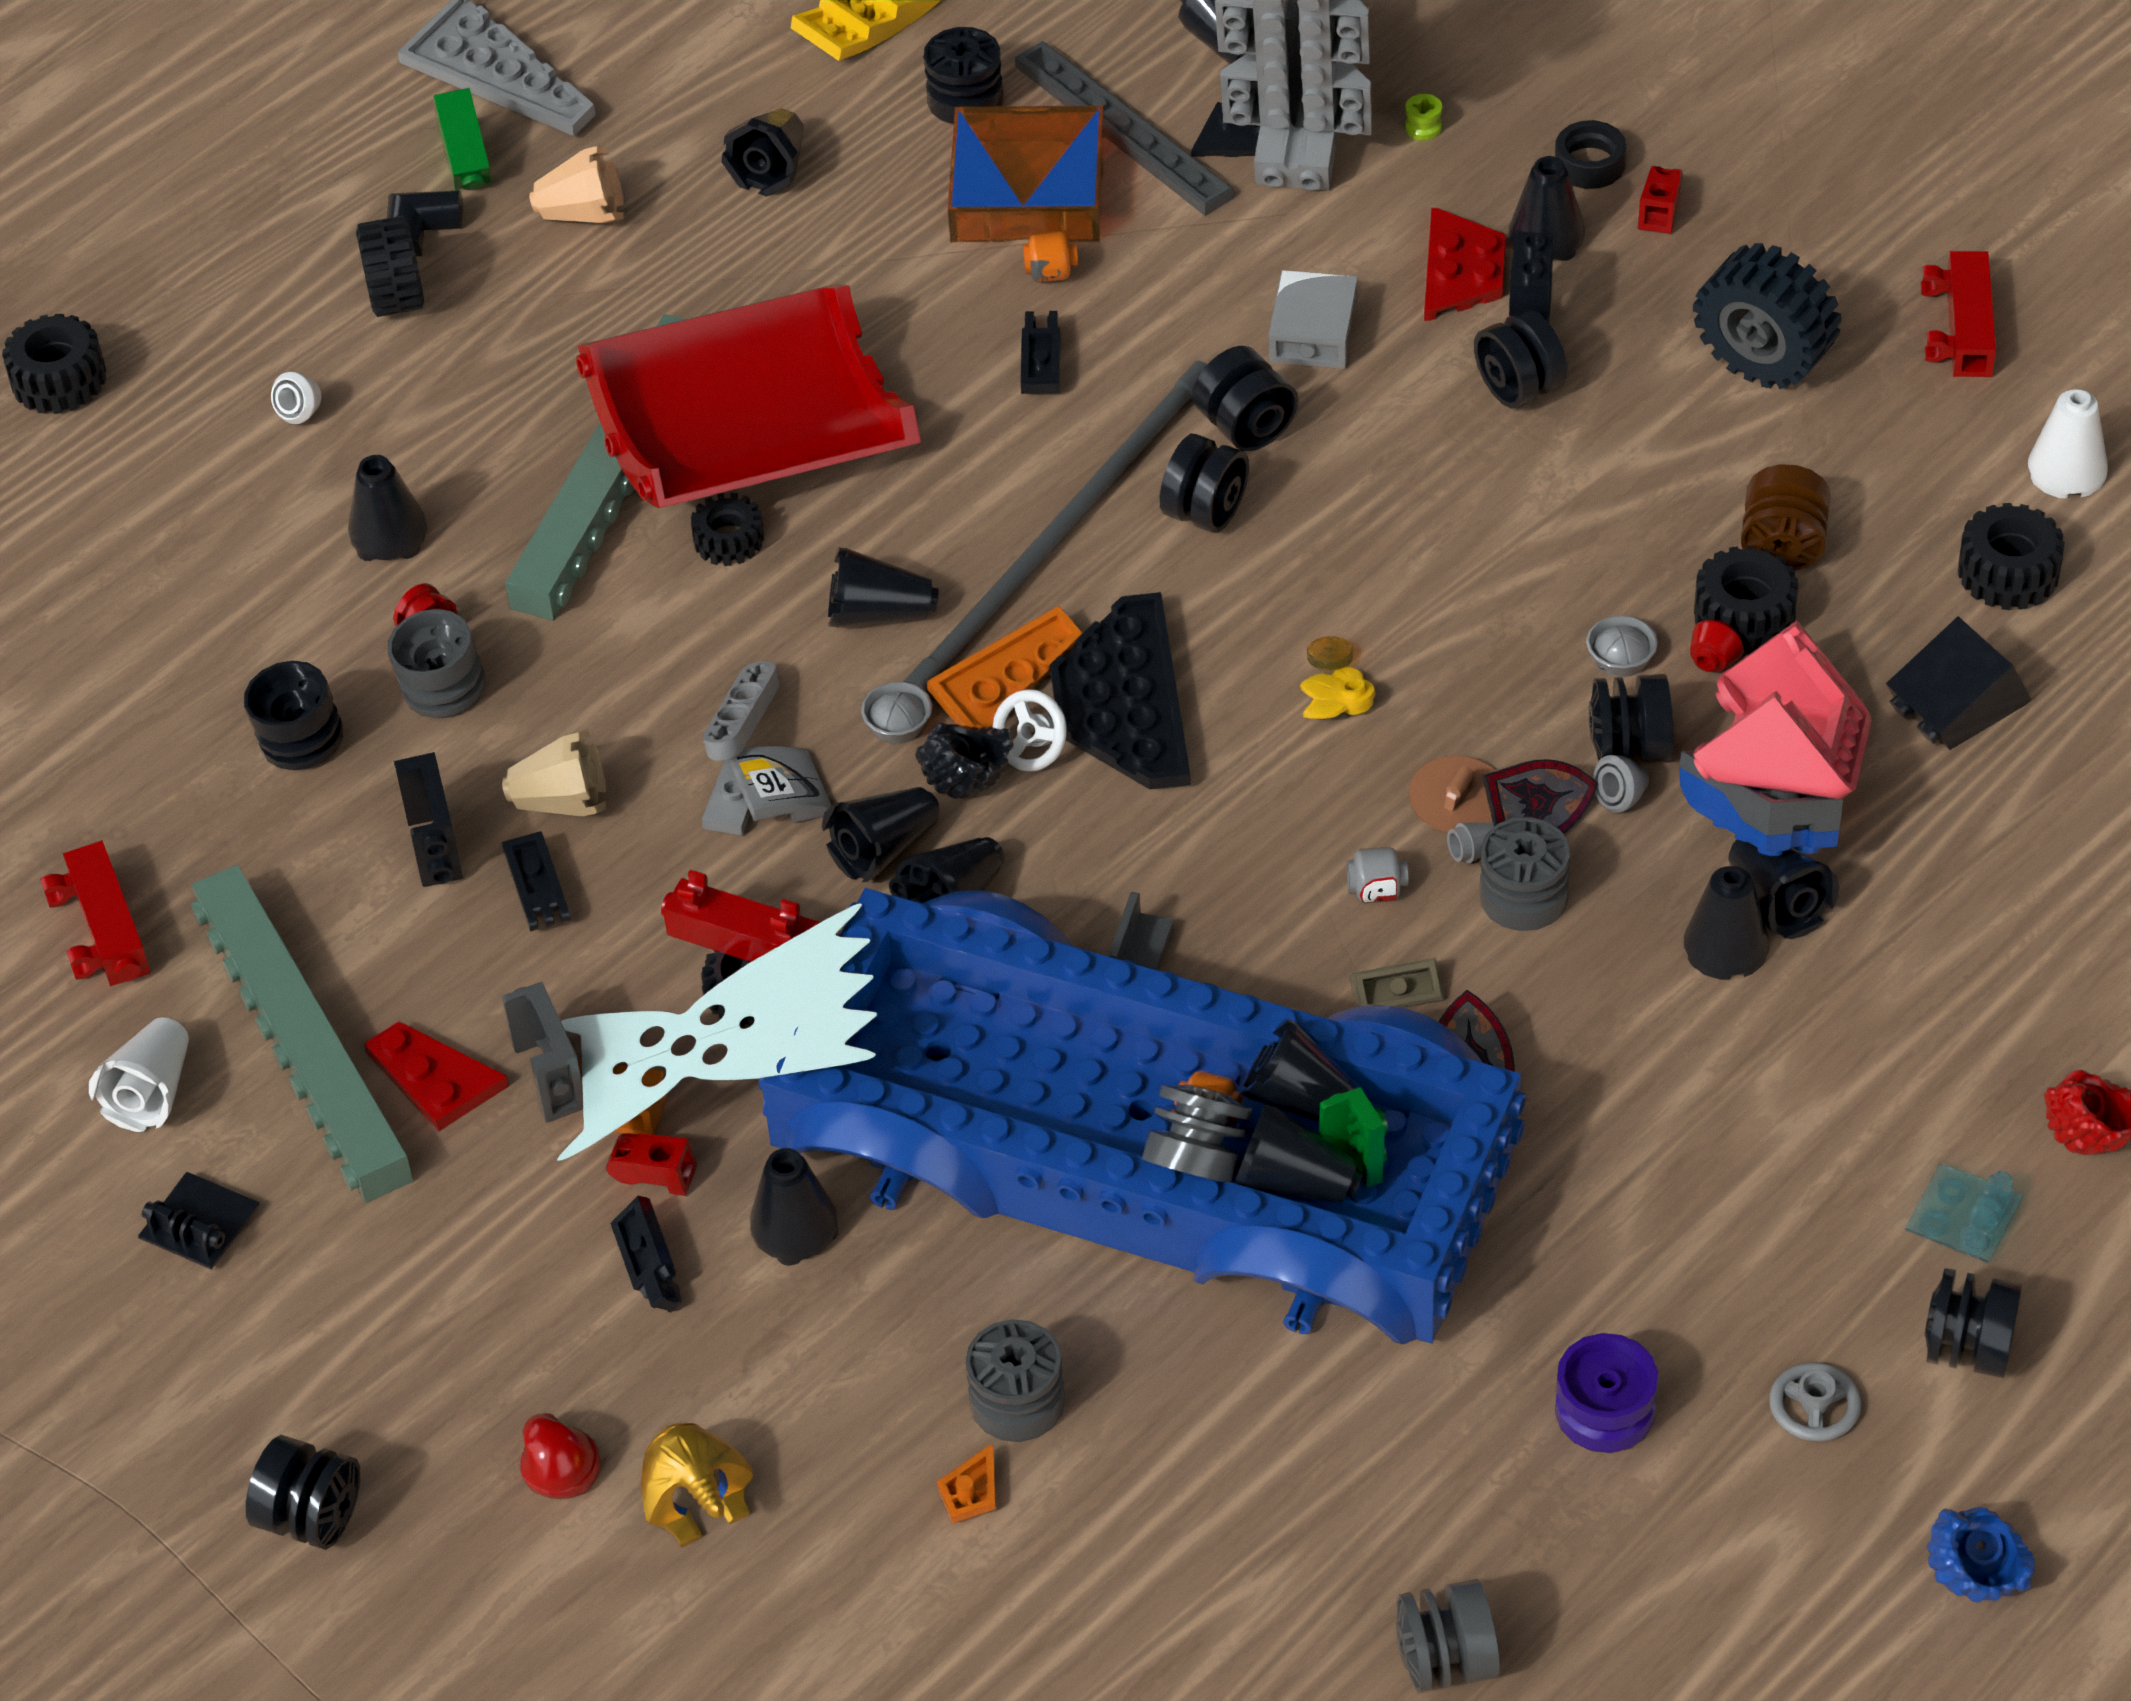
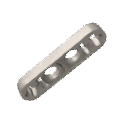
(741, 710)

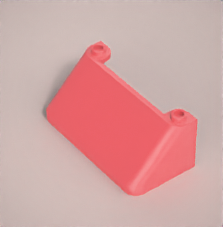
(1792, 724)

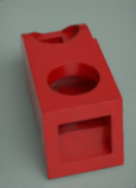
(1659, 200)
(653, 1161)

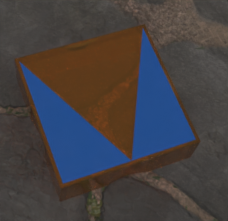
(1026, 173)

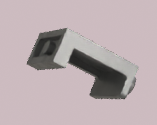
(556, 1072)

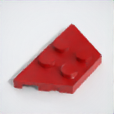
(1462, 264)

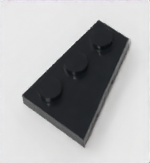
(1225, 138)

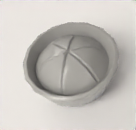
(1621, 645)
(896, 711)

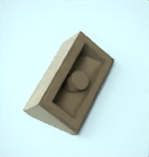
(1398, 984)

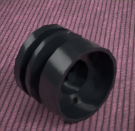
(962, 71)
(293, 715)
(1632, 719)
(1973, 1322)
(303, 1492)

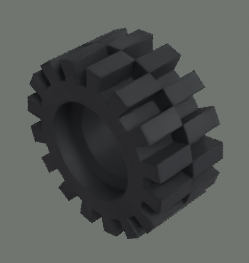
(727, 513)

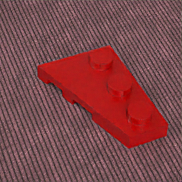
(433, 1075)

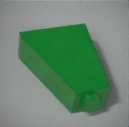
(462, 139)

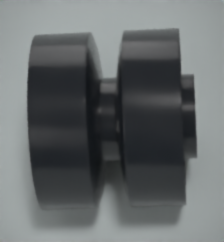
(1245, 398)

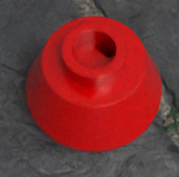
(1715, 645)

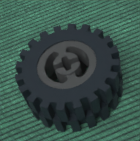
(1767, 315)

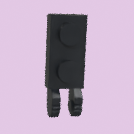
(1040, 355)

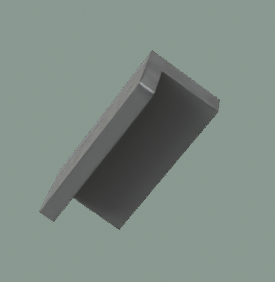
(1141, 936)

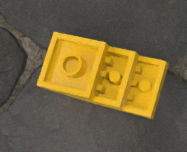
(855, 26)

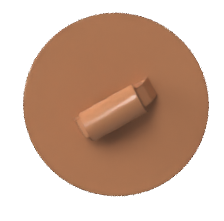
(1450, 792)

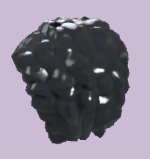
(964, 758)

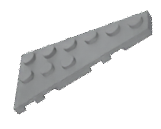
(475, 52)

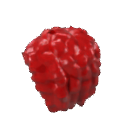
(2089, 1113)

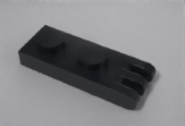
(535, 879)

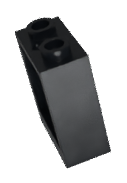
(1532, 273)

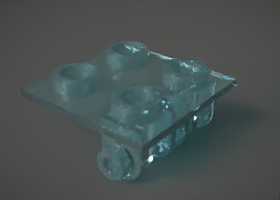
(1965, 1211)

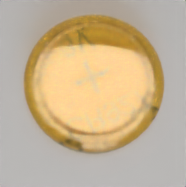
(1330, 653)

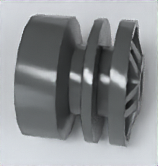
(436, 663)
(1524, 873)
(1197, 1133)
(1015, 1380)
(1447, 1636)

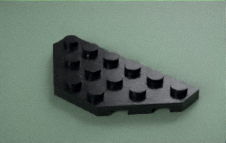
(1124, 695)

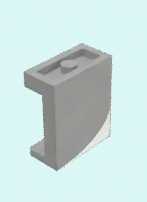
(1312, 319)

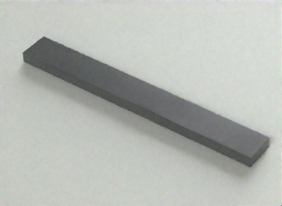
(1126, 129)

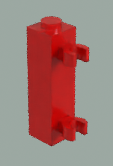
(1969, 310)
(105, 912)
(729, 921)

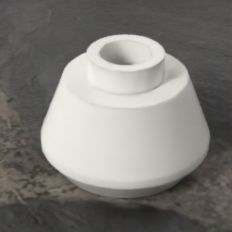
(295, 397)

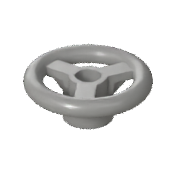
(1821, 1381)

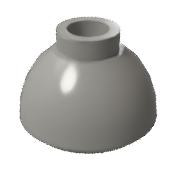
(1619, 782)

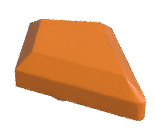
(970, 1487)

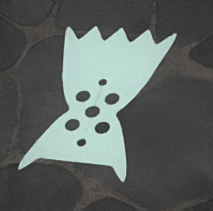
(782, 991)

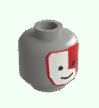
(1376, 875)

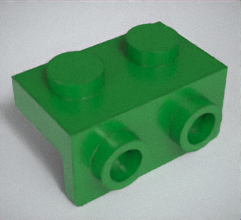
(1357, 1130)

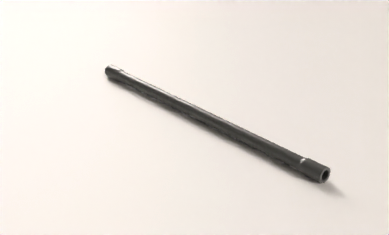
(1056, 530)

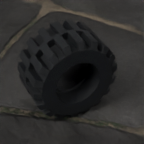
(390, 266)
(54, 363)
(2011, 556)
(1750, 576)

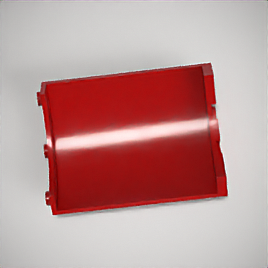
(742, 397)

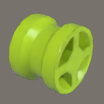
(1423, 117)

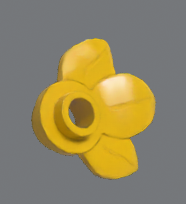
(1337, 693)

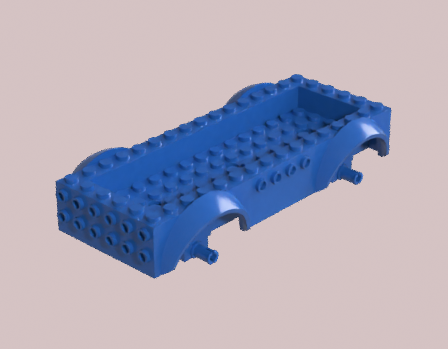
(1060, 1082)

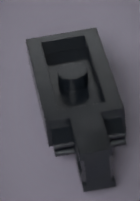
(646, 1254)

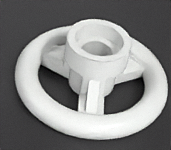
(1046, 729)

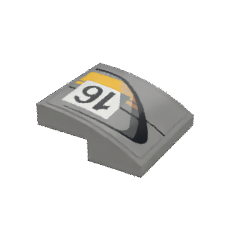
(780, 783)

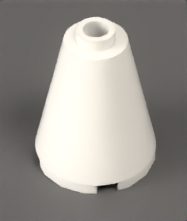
(2070, 448)
(142, 1076)

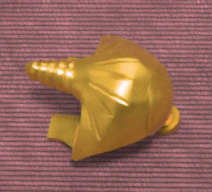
(687, 1458)

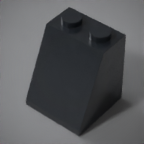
(1957, 686)

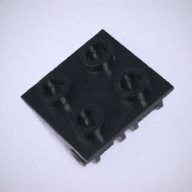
(197, 1220)

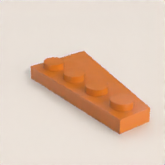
(1014, 663)

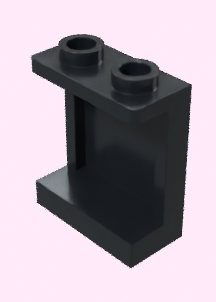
(426, 802)

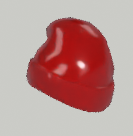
(558, 1458)

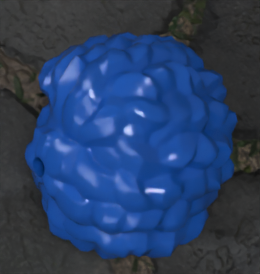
(1979, 1573)

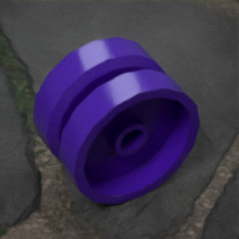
(1606, 1392)

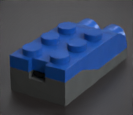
(1763, 816)

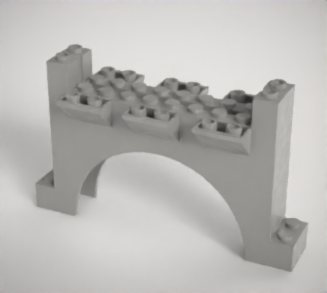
(1295, 82)

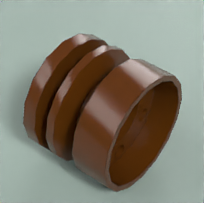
(1787, 514)

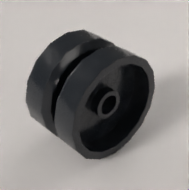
(1520, 358)
(1204, 483)

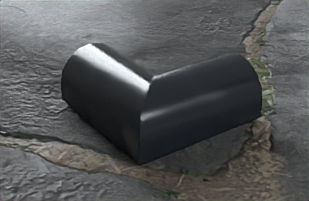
(427, 212)

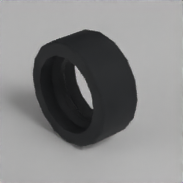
(1592, 135)

